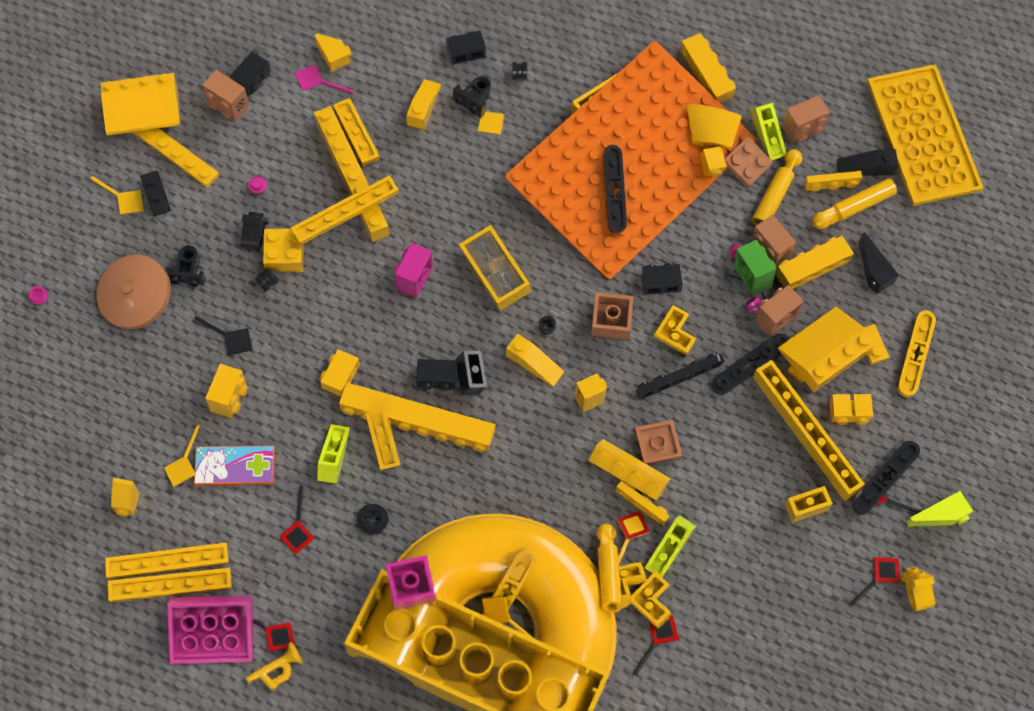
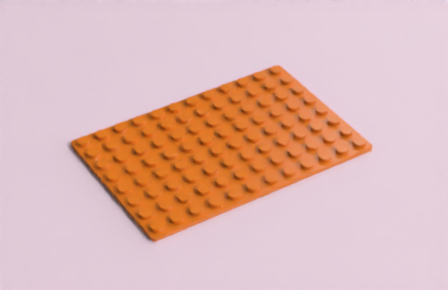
(662, 169)

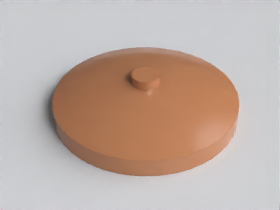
(133, 292)

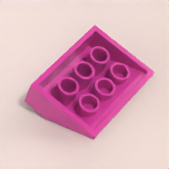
(210, 629)

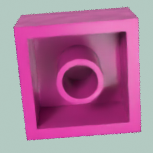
(413, 270)
(411, 582)

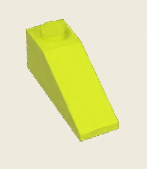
(768, 130)
(333, 454)
(944, 513)
(670, 546)

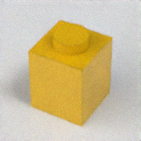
(713, 161)

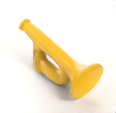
(290, 656)

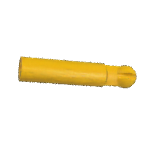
(777, 187)
(855, 204)
(609, 569)

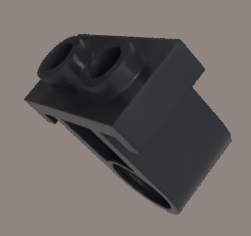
(474, 95)
(253, 230)
(187, 270)

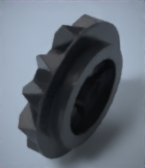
(366, 513)

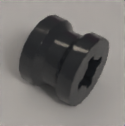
(519, 70)
(266, 279)

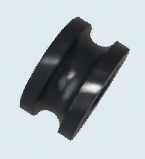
(545, 319)

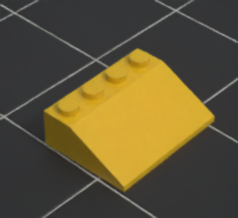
(140, 104)
(827, 348)

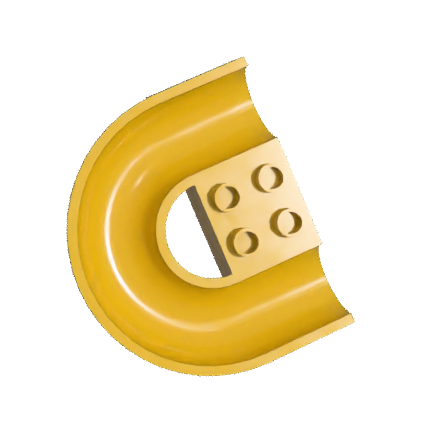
(481, 660)

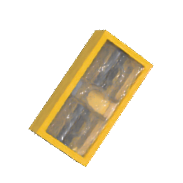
(495, 267)

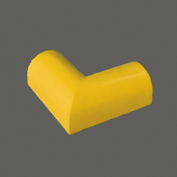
(671, 333)
(630, 575)
(646, 601)

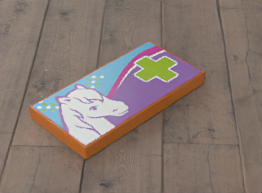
(234, 465)

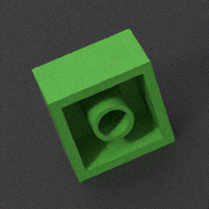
(754, 267)

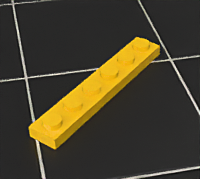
(179, 155)
(344, 210)
(166, 561)
(169, 585)

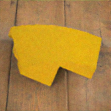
(712, 126)

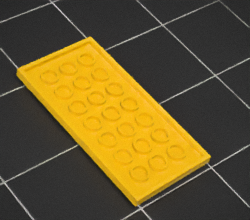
(925, 135)

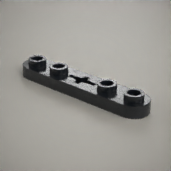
(614, 173)
(737, 374)
(666, 381)
(873, 490)

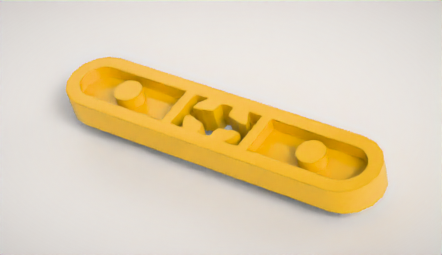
(912, 370)
(516, 574)

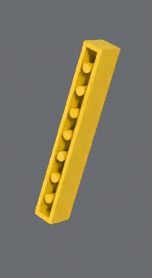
(349, 169)
(419, 417)
(808, 430)

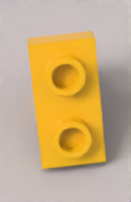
(919, 588)

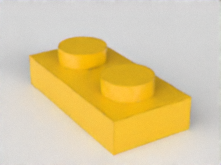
(879, 352)

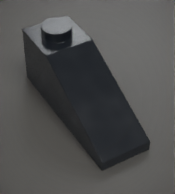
(872, 163)
(877, 268)

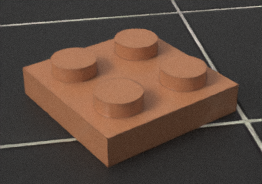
(747, 162)
(658, 442)

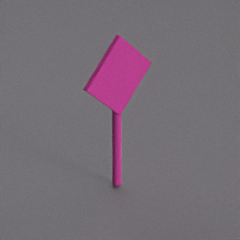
(311, 77)

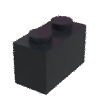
(466, 47)
(251, 72)
(155, 193)
(661, 279)
(471, 372)
(436, 374)

